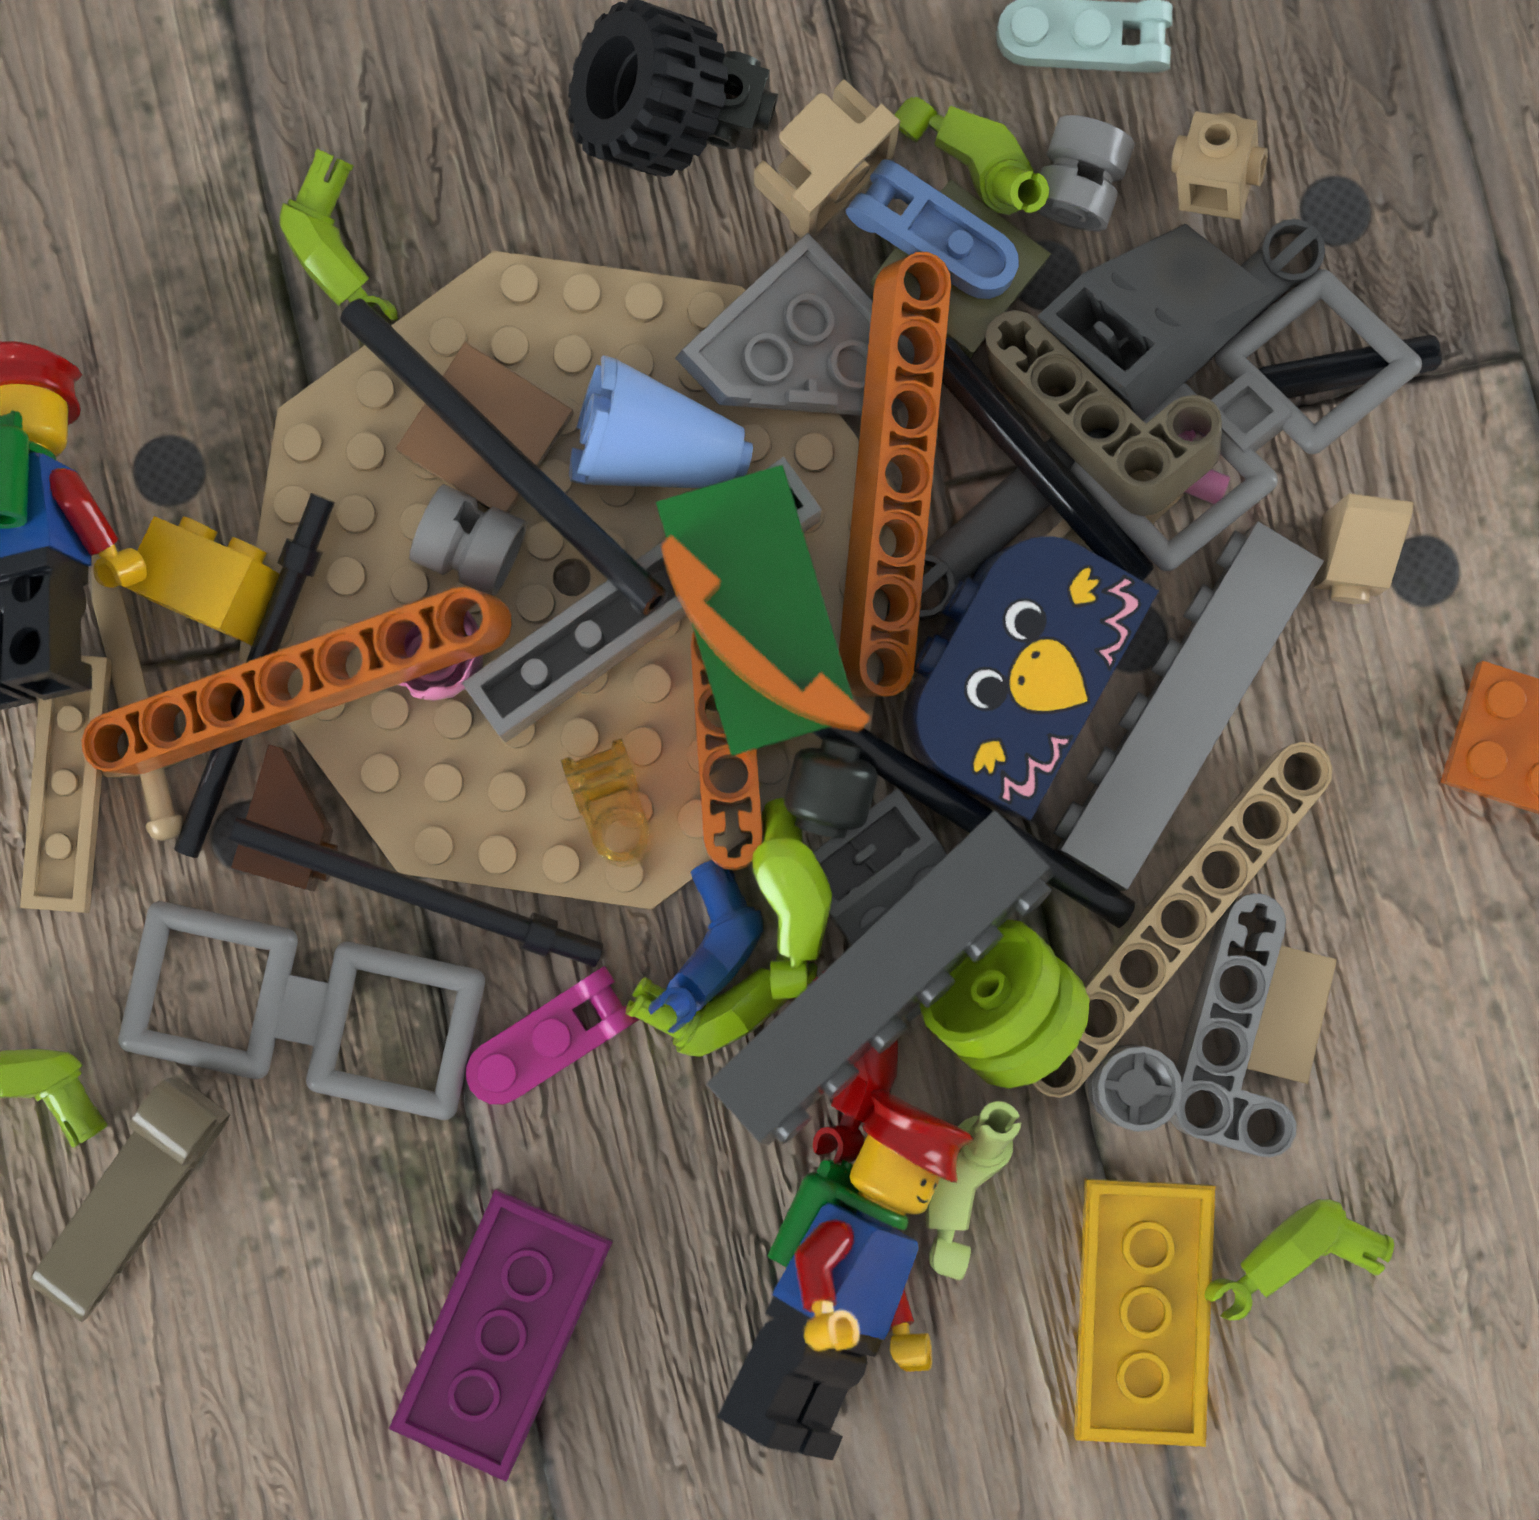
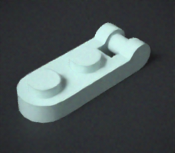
(1085, 34)

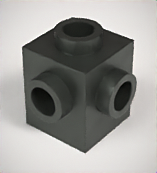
(750, 110)

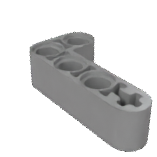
(1241, 1023)

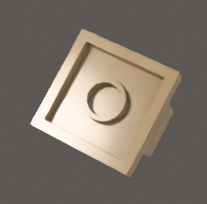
(830, 158)

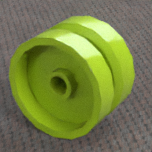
(1012, 1010)

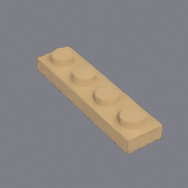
(64, 800)

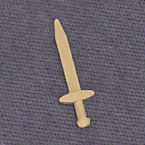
(130, 688)

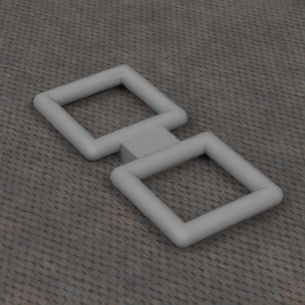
(1257, 411)
(301, 1010)

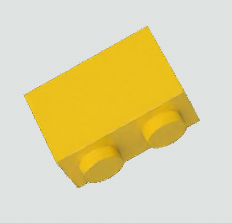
(204, 579)

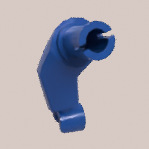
(723, 950)

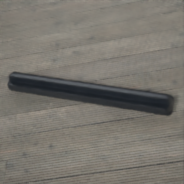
(1040, 463)

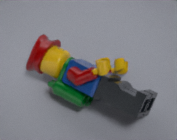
(46, 532)
(843, 1281)

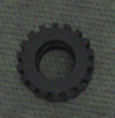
(647, 88)

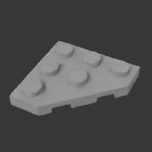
(791, 340)

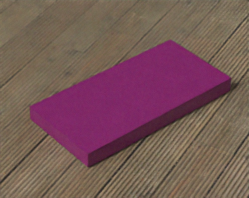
(501, 1334)

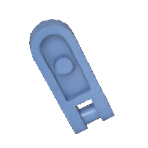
(975, 253)

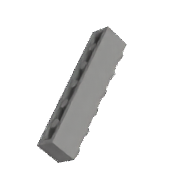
(586, 641)
(1188, 705)

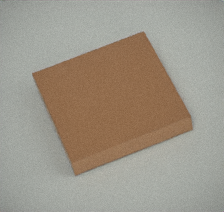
(511, 403)

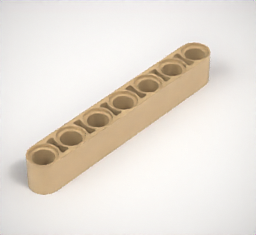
(1203, 901)

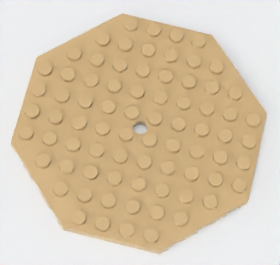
(435, 774)

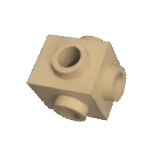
(1218, 164)

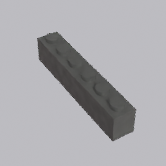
(881, 979)

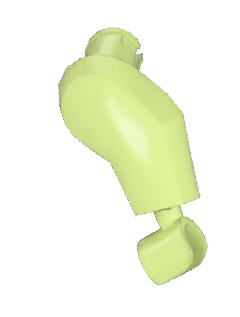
(975, 1164)

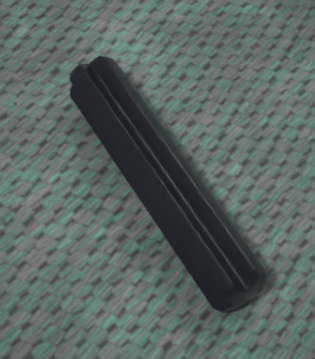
(1344, 368)

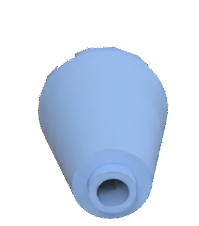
(652, 435)

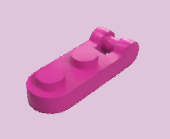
(546, 1041)

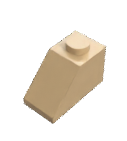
(1361, 546)

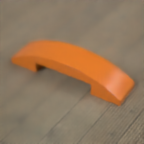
(694, 587)

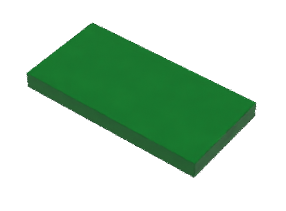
(767, 594)

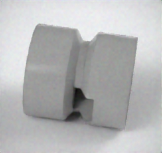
(1085, 163)
(467, 540)
(1135, 1088)

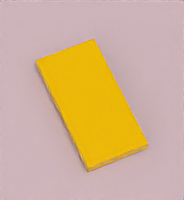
(1144, 1312)

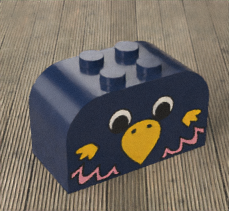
(1020, 668)

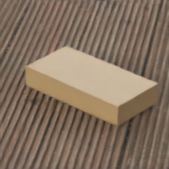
(1292, 1015)

